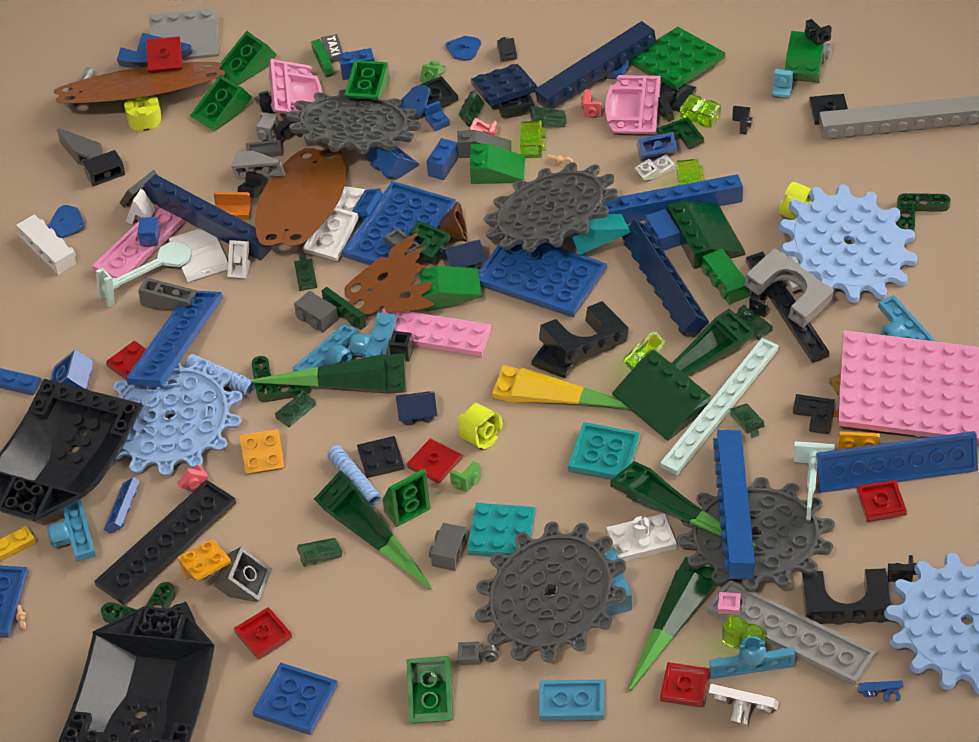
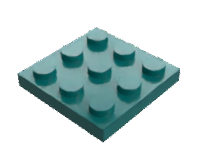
(603, 450)
(496, 527)

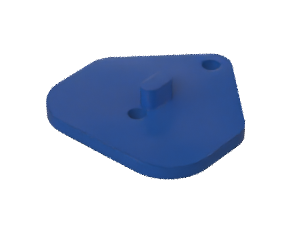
(459, 47)
(416, 99)
(71, 223)

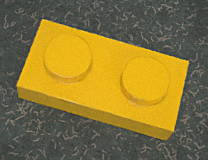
(15, 542)

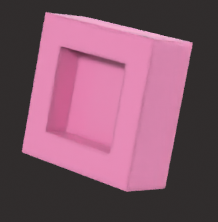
(729, 603)

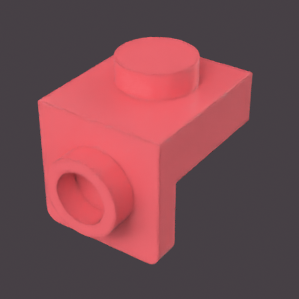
(591, 109)
(483, 127)
(193, 478)

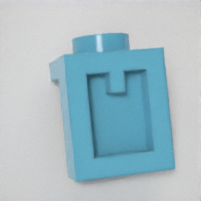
(782, 83)

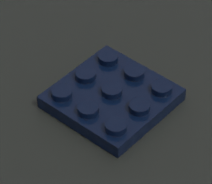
(503, 84)

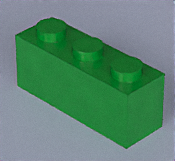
(725, 276)

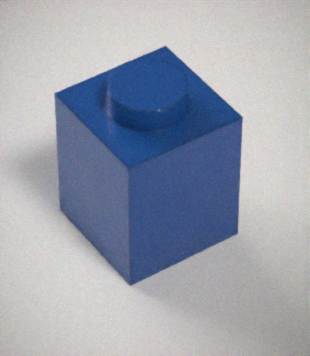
(148, 231)

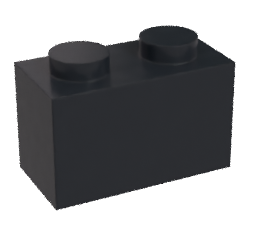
(104, 168)

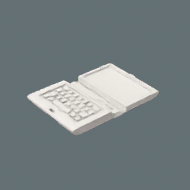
(206, 255)

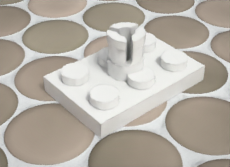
(642, 537)
(743, 702)

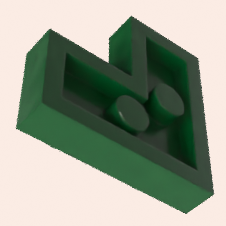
(684, 130)
(432, 240)

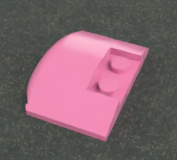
(291, 83)
(633, 104)

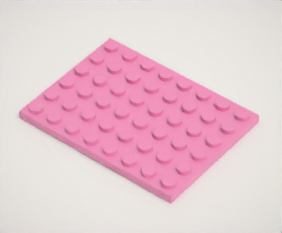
(908, 385)

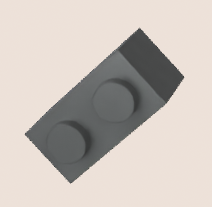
(316, 311)
(448, 546)

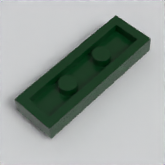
(345, 309)

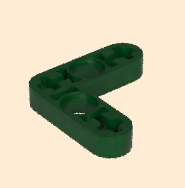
(910, 207)
(273, 392)
(156, 599)

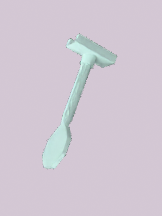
(170, 254)
(806, 453)

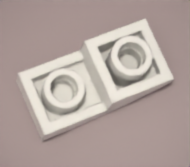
(651, 170)

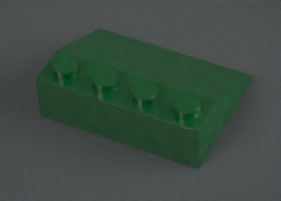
(704, 230)
(661, 395)

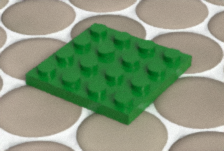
(678, 57)

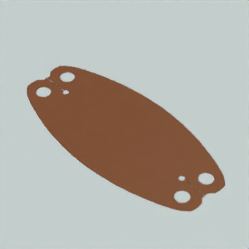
(137, 83)
(301, 197)

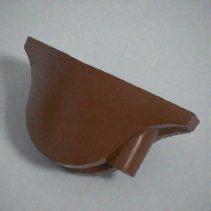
(454, 223)

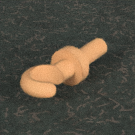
(559, 159)
(21, 616)

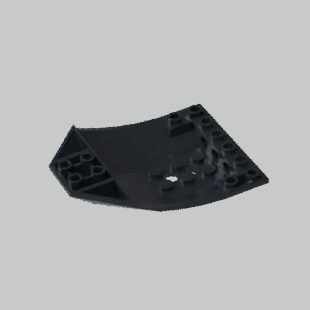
(37, 463)
(146, 664)

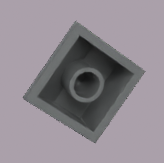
(243, 577)

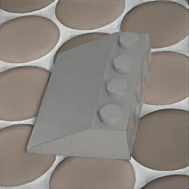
(194, 27)

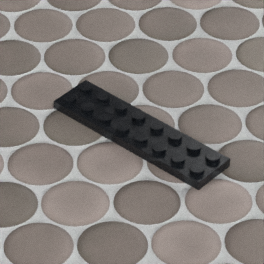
(165, 542)

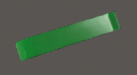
(322, 57)

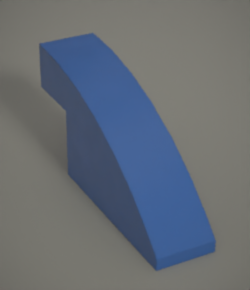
(138, 58)

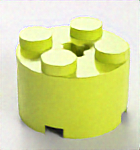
(143, 113)
(794, 191)
(479, 426)

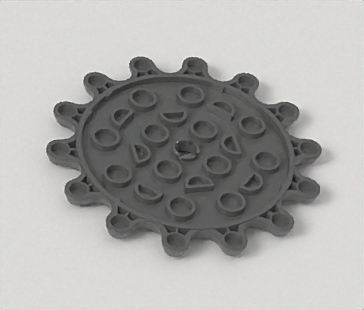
(333, 118)
(551, 207)
(785, 537)
(544, 621)

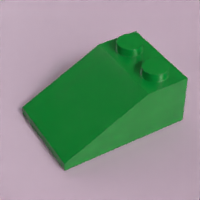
(246, 58)
(804, 58)
(367, 80)
(221, 103)
(495, 165)
(450, 285)
(407, 498)
(430, 689)

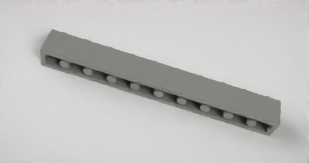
(899, 117)

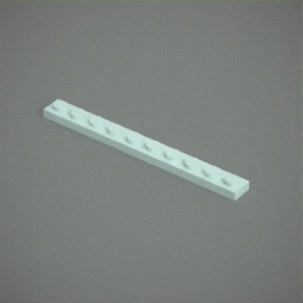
(719, 407)

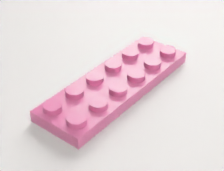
(127, 252)
(444, 332)

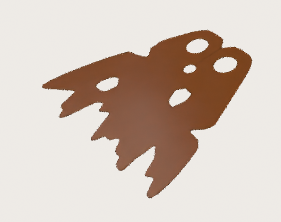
(400, 279)

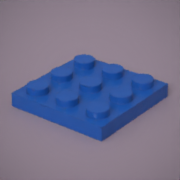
(295, 698)

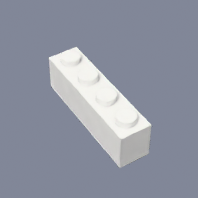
(46, 244)

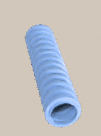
(236, 382)
(342, 462)

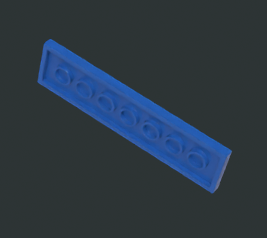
(173, 340)
(897, 461)

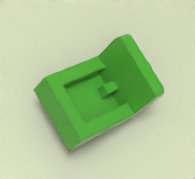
(431, 71)
(467, 479)

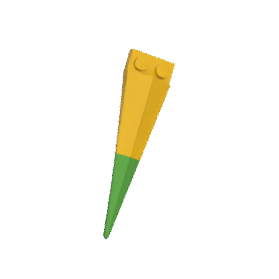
(530, 386)

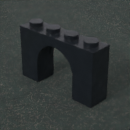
(572, 348)
(825, 610)

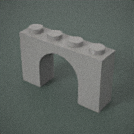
(778, 267)

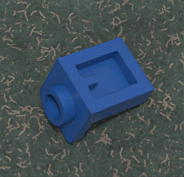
(435, 116)

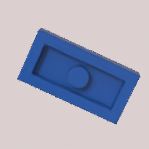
(367, 202)
(871, 688)

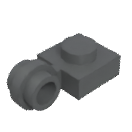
(471, 652)

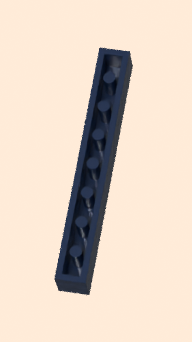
(595, 65)
(204, 215)
(664, 279)

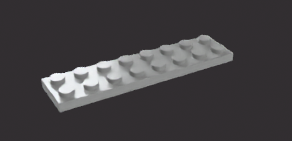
(810, 640)

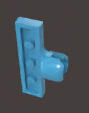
(902, 323)
(376, 342)
(330, 350)
(73, 531)
(752, 659)

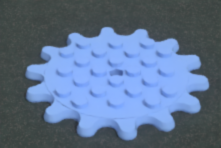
(856, 267)
(197, 424)
(933, 621)

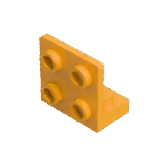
(856, 439)
(262, 451)
(203, 560)

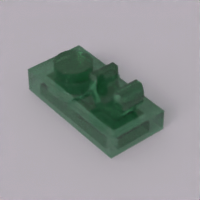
(471, 108)
(548, 116)
(305, 273)
(755, 322)
(295, 409)
(747, 419)
(319, 551)

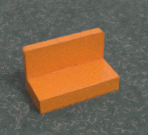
(235, 203)

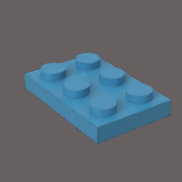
(571, 700)

